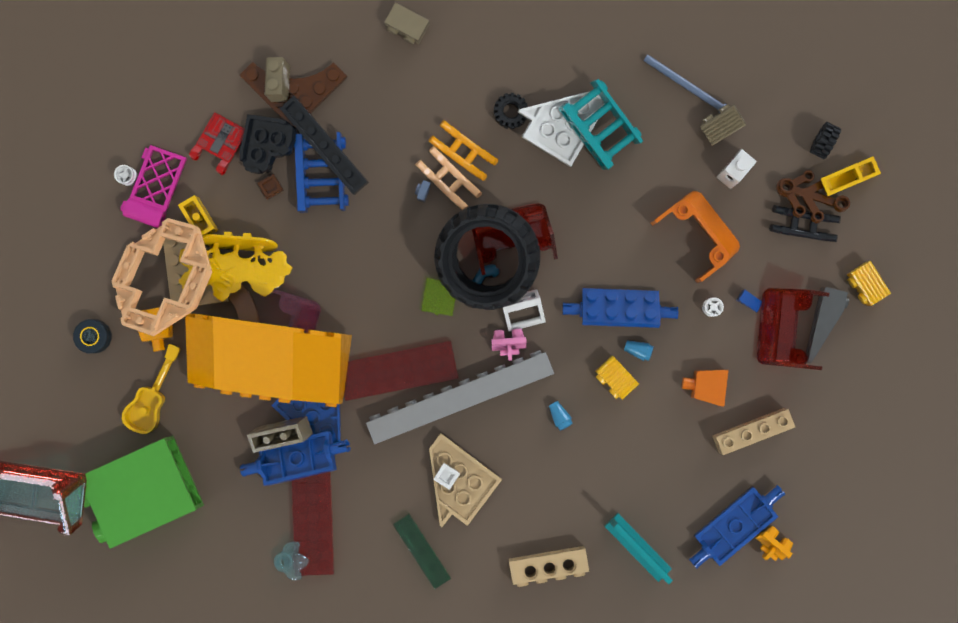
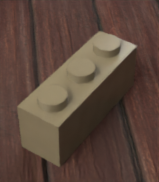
(279, 434)

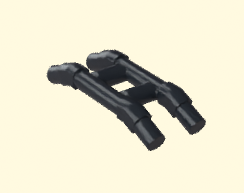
(793, 229)

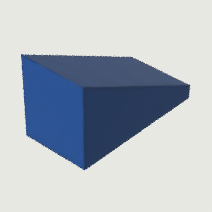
(749, 300)

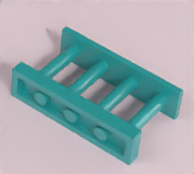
(582, 127)

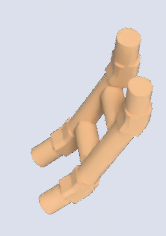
(448, 167)

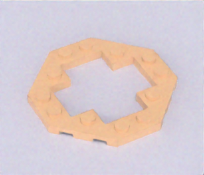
(170, 310)

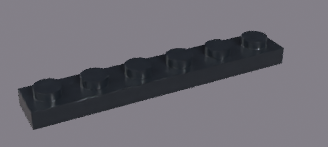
(324, 145)

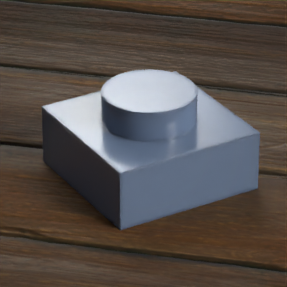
(422, 191)

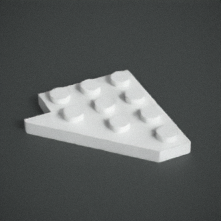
(551, 130)

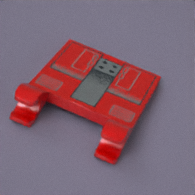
(220, 139)

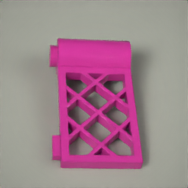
(141, 208)

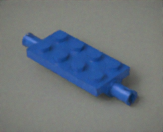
(620, 308)
(297, 460)
(736, 526)

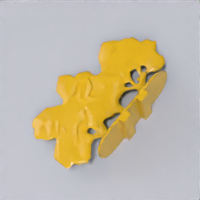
(231, 270)

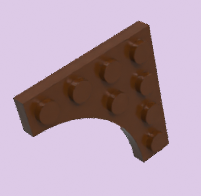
(309, 90)

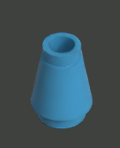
(639, 349)
(560, 416)

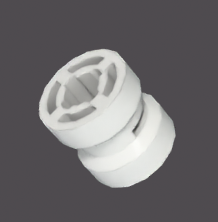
(123, 172)

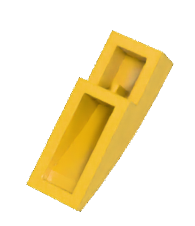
(850, 176)

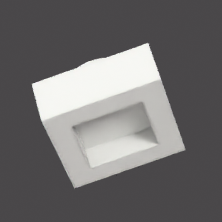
(446, 476)

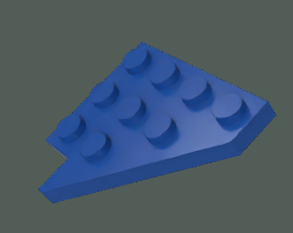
(319, 416)

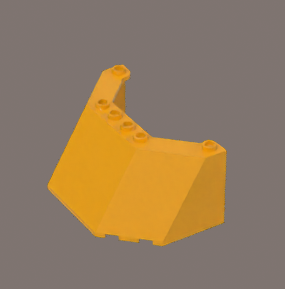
(266, 360)

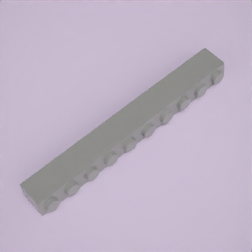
(460, 397)

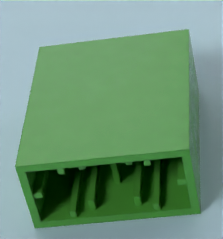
(140, 492)

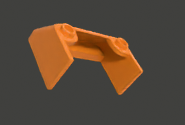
(712, 224)

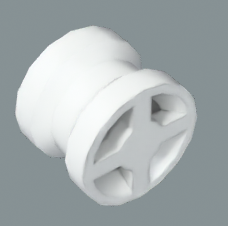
(716, 307)

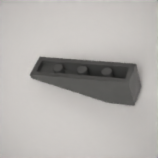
(825, 317)

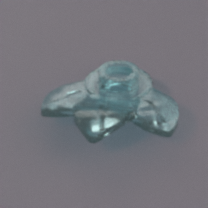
(292, 561)

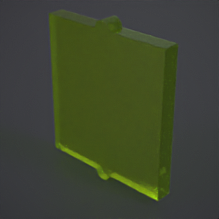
(437, 298)

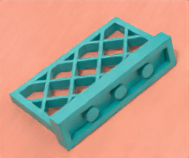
(639, 548)

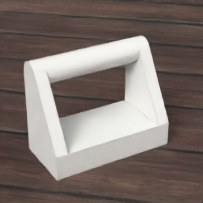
(530, 299)

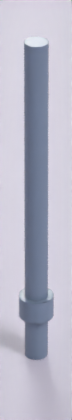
(683, 82)

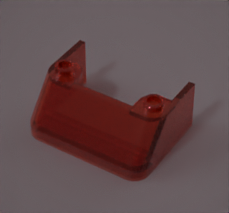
(490, 240)
(779, 327)

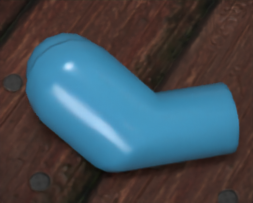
(490, 270)

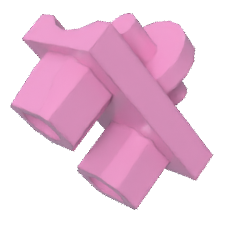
(508, 346)

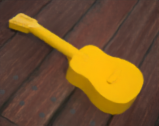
(144, 411)

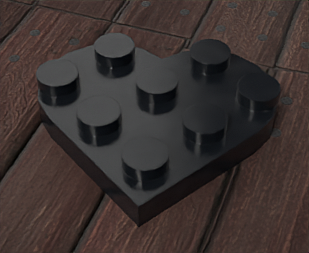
(264, 141)

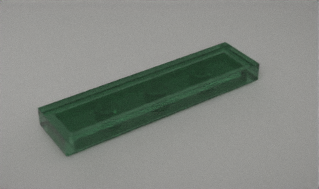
(422, 551)

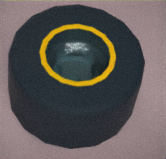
(87, 331)

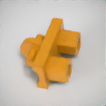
(772, 547)

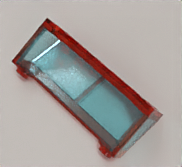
(43, 495)

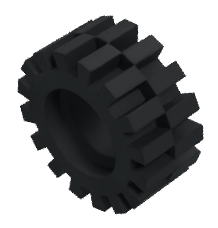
(499, 107)
(825, 140)

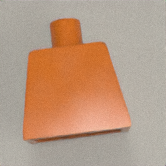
(708, 386)

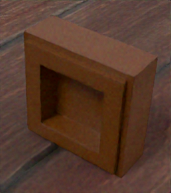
(270, 186)

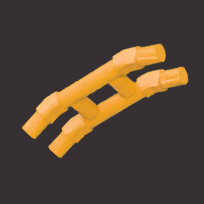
(461, 139)

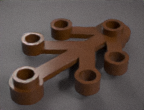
(809, 196)

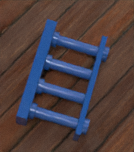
(304, 183)

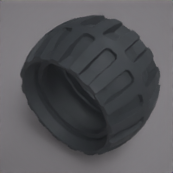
(470, 292)

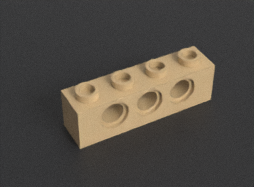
(753, 431)
(557, 557)

